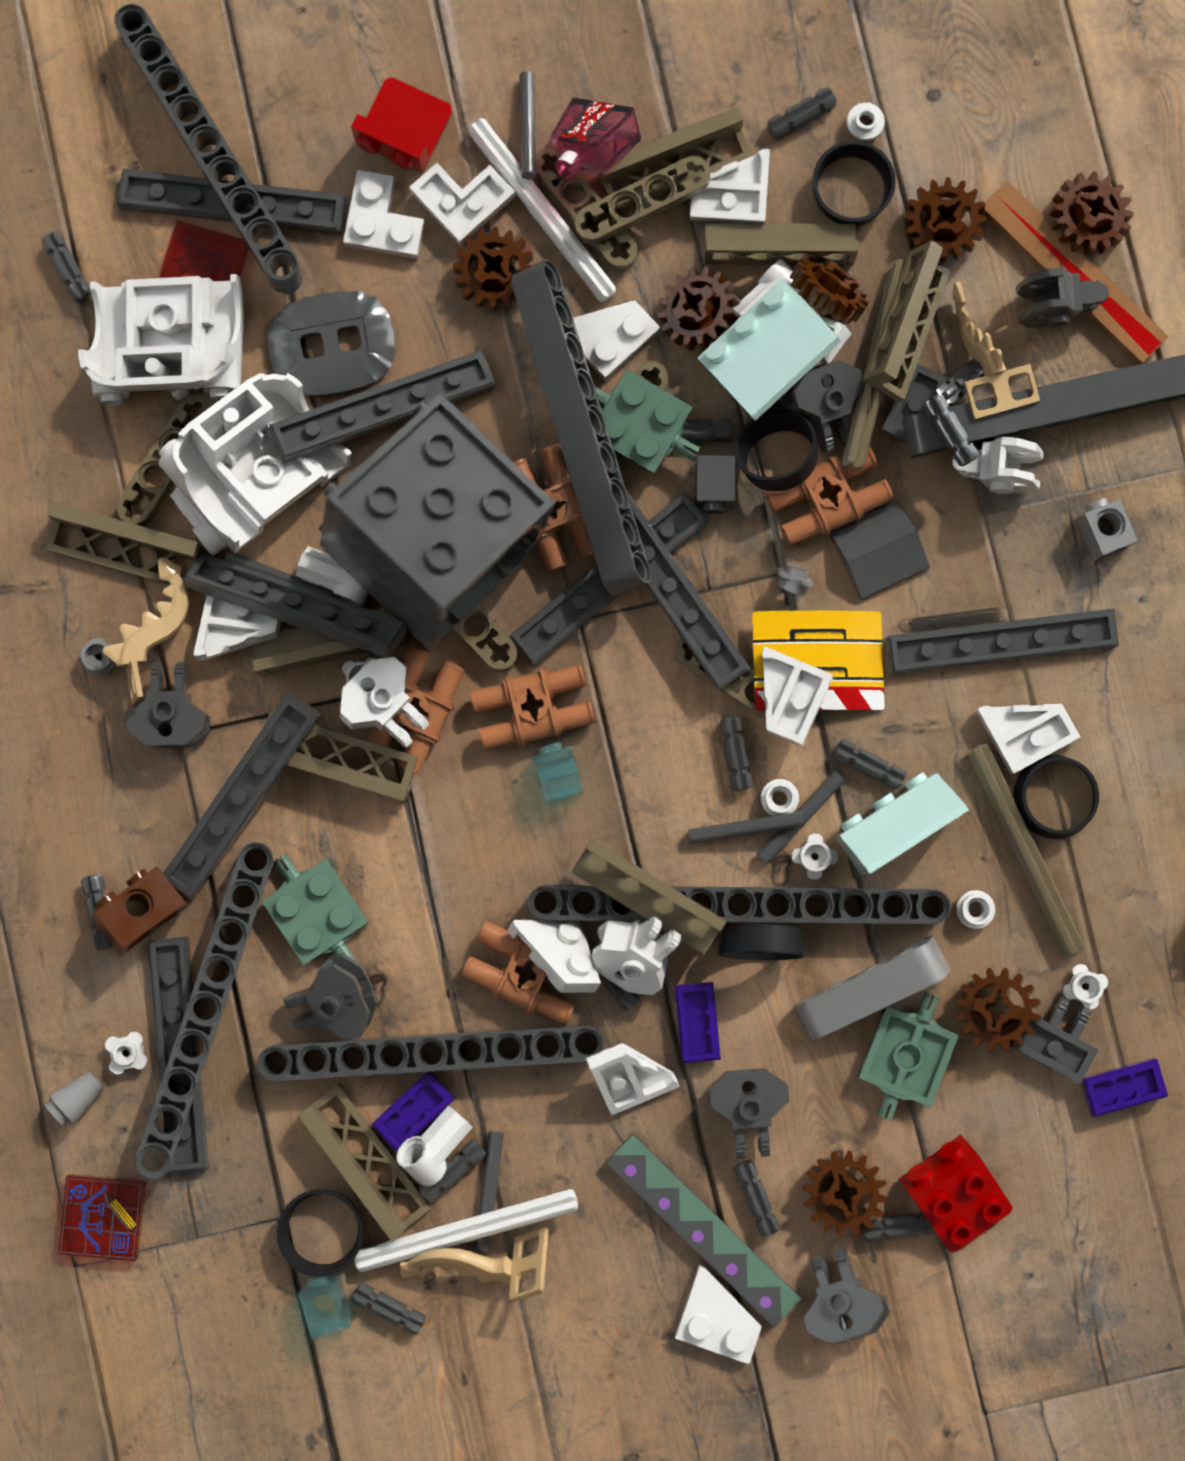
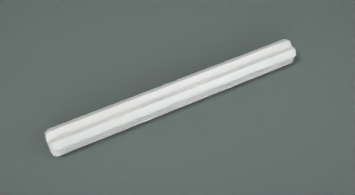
(542, 210)
(467, 1230)

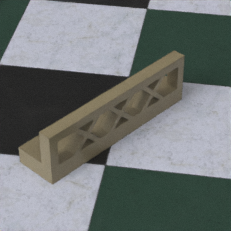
(676, 146)
(775, 241)
(901, 321)
(118, 530)
(302, 648)
(350, 775)
(647, 895)
(354, 1172)

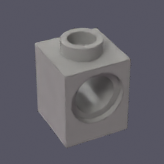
(1098, 543)

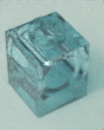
(558, 772)
(321, 1322)

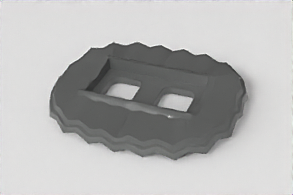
(326, 315)

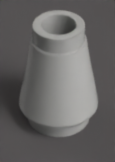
(73, 1099)

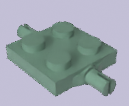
(645, 422)
(314, 910)
(908, 1056)

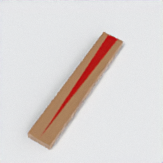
(1036, 240)

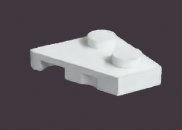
(1027, 732)
(560, 951)

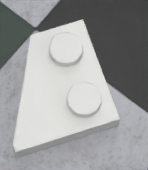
(735, 192)
(614, 335)
(231, 628)
(792, 695)
(629, 1077)
(717, 1320)

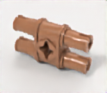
(823, 514)
(569, 515)
(515, 694)
(434, 703)
(505, 982)

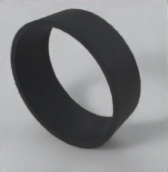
(859, 150)
(768, 423)
(1020, 798)
(761, 942)
(297, 1261)

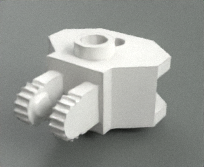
(1000, 465)
(381, 704)
(636, 952)

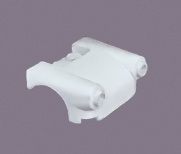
(166, 337)
(232, 465)

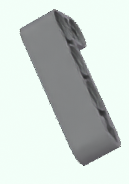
(874, 988)

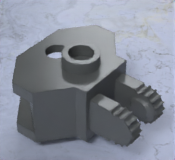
(1058, 297)
(825, 396)
(166, 709)
(337, 999)
(750, 1108)
(843, 1300)

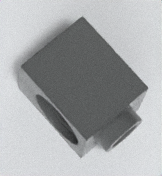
(714, 483)

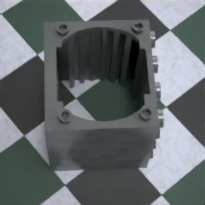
(434, 521)

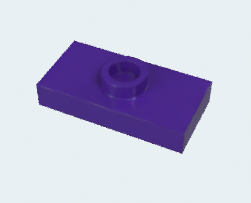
(697, 1022)
(1124, 1087)
(413, 1110)

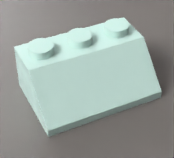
(769, 349)
(899, 822)

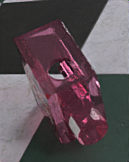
(593, 136)

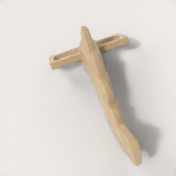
(982, 350)
(153, 629)
(486, 1268)

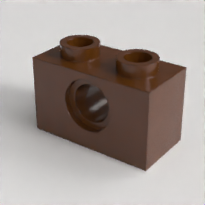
(125, 930)

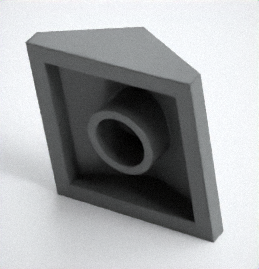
(880, 549)

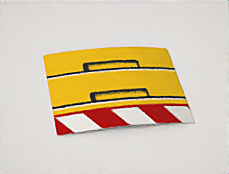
(832, 641)

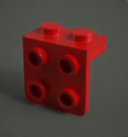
(402, 125)
(956, 1193)

